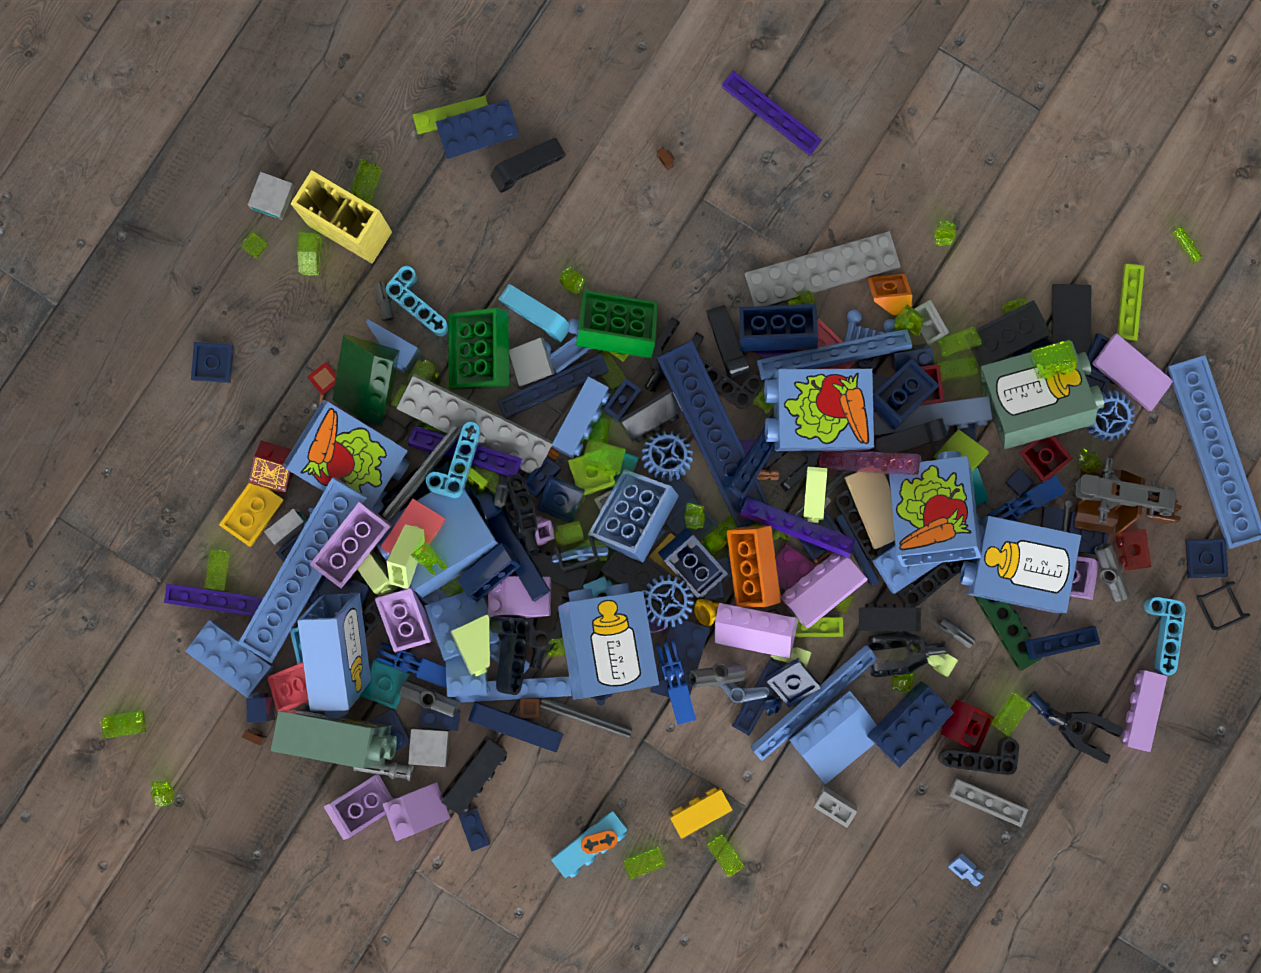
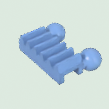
(858, 332)
(569, 352)

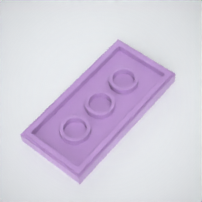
(1132, 372)

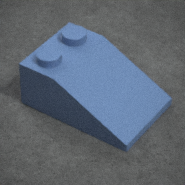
(408, 353)
(460, 681)

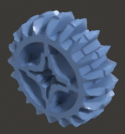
(1111, 408)
(674, 459)
(676, 605)

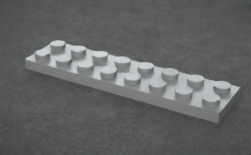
(822, 270)
(446, 409)

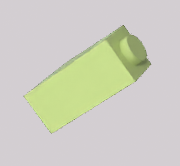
(815, 494)
(400, 562)
(376, 574)
(474, 644)

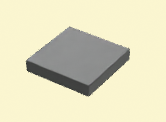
(531, 362)

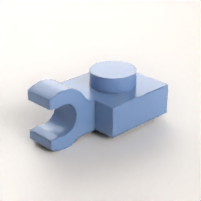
(966, 869)

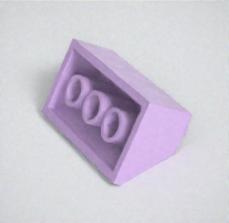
(350, 544)
(822, 589)
(755, 630)

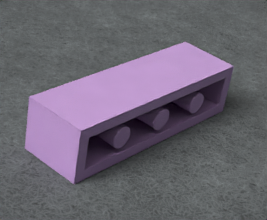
(1144, 710)

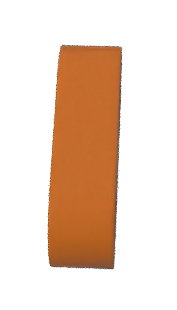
(597, 837)

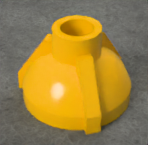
(705, 612)

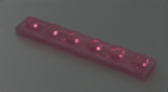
(870, 462)

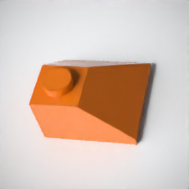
(891, 292)

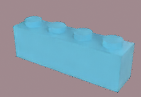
(573, 857)

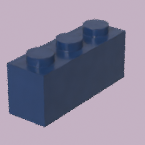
(489, 572)

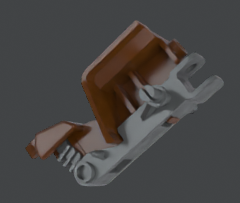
(1114, 500)

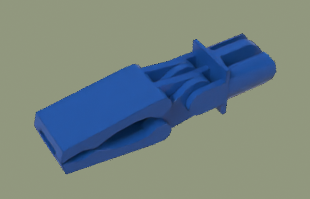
(1034, 499)
(426, 668)
(678, 692)

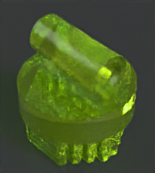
(945, 233)
(572, 280)
(803, 298)
(1090, 462)
(694, 516)
(902, 682)
(162, 793)

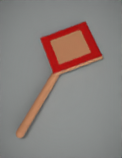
(323, 379)

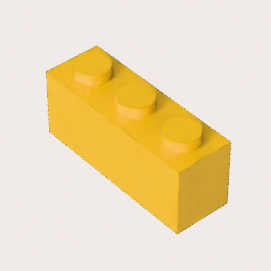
(700, 812)

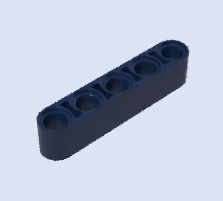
(515, 727)

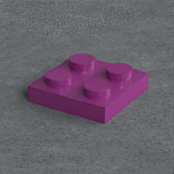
(791, 567)

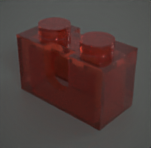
(1141, 558)

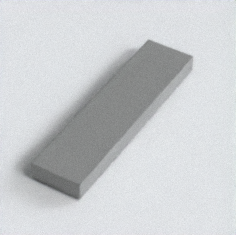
(988, 802)

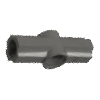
(1112, 572)
(716, 675)
(419, 695)

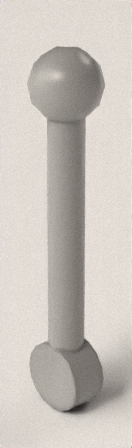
(1068, 504)

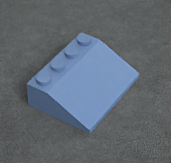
(634, 515)
(835, 736)

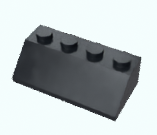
(651, 416)

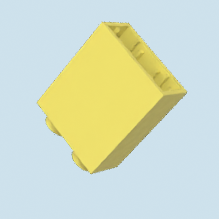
(341, 216)

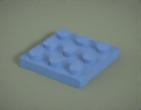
(451, 614)

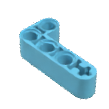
(419, 305)
(535, 312)
(458, 459)
(1165, 636)

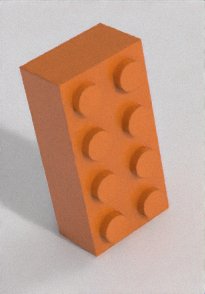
(753, 566)

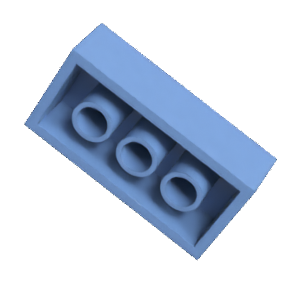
(581, 417)
(230, 661)

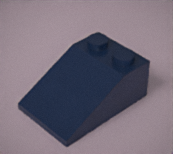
(903, 393)
(692, 563)

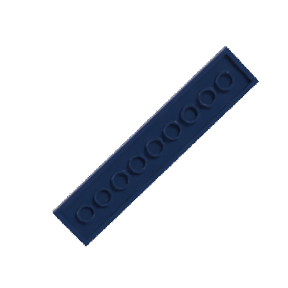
(708, 424)

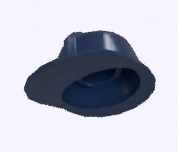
(485, 504)

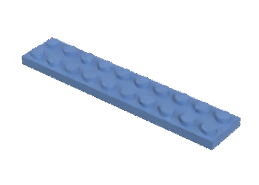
(1216, 451)
(296, 576)

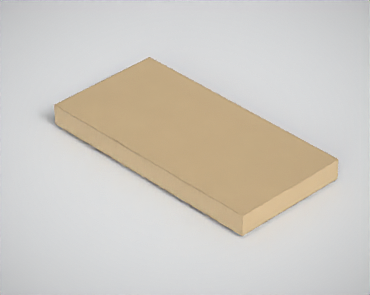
(874, 505)

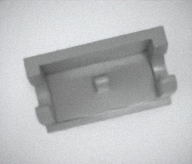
(933, 326)
(835, 806)

